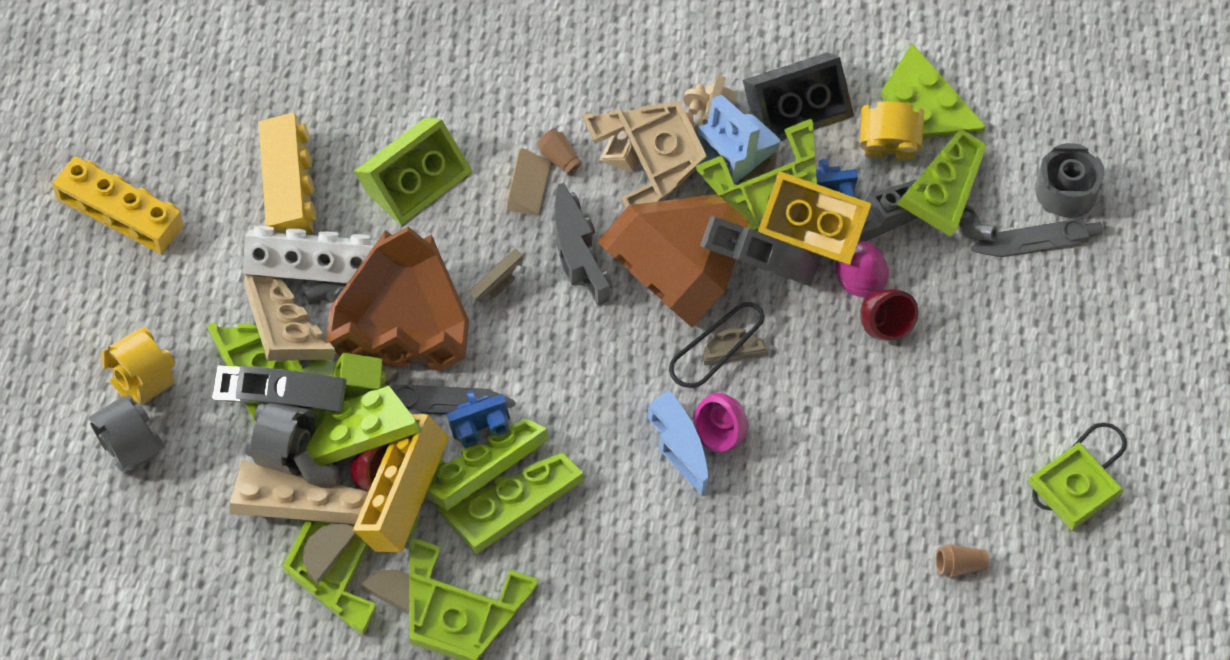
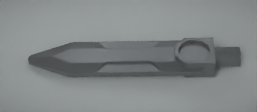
(1039, 238)
(439, 398)

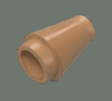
(559, 151)
(960, 560)

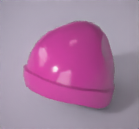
(866, 271)
(720, 422)

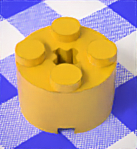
(891, 129)
(139, 366)

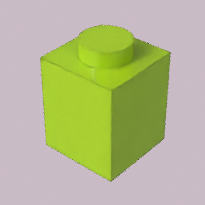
(361, 372)

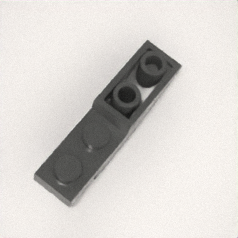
(884, 211)
(575, 246)
(760, 250)
(280, 386)

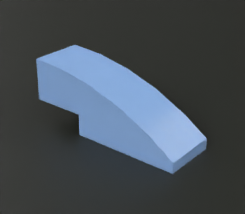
(679, 439)

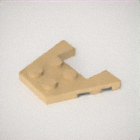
(661, 141)

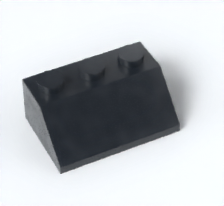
(799, 93)

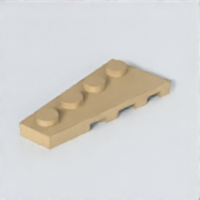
(282, 323)
(282, 495)

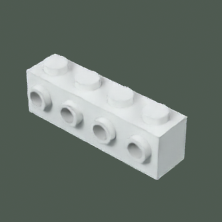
(304, 255)

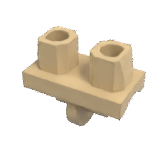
(699, 100)

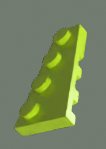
(946, 183)
(482, 463)
(511, 501)

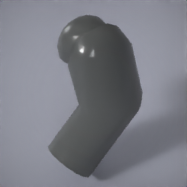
(974, 229)
(325, 290)
(316, 474)

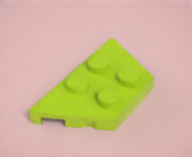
(922, 86)
(244, 347)
(361, 426)

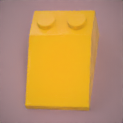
(814, 218)

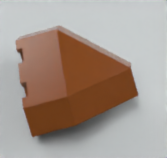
(664, 252)
(401, 306)

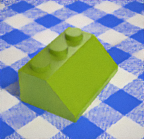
(414, 170)

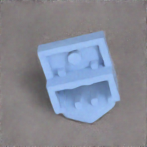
(736, 137)

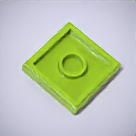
(1075, 486)

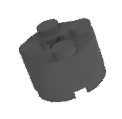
(1069, 180)
(125, 434)
(280, 435)

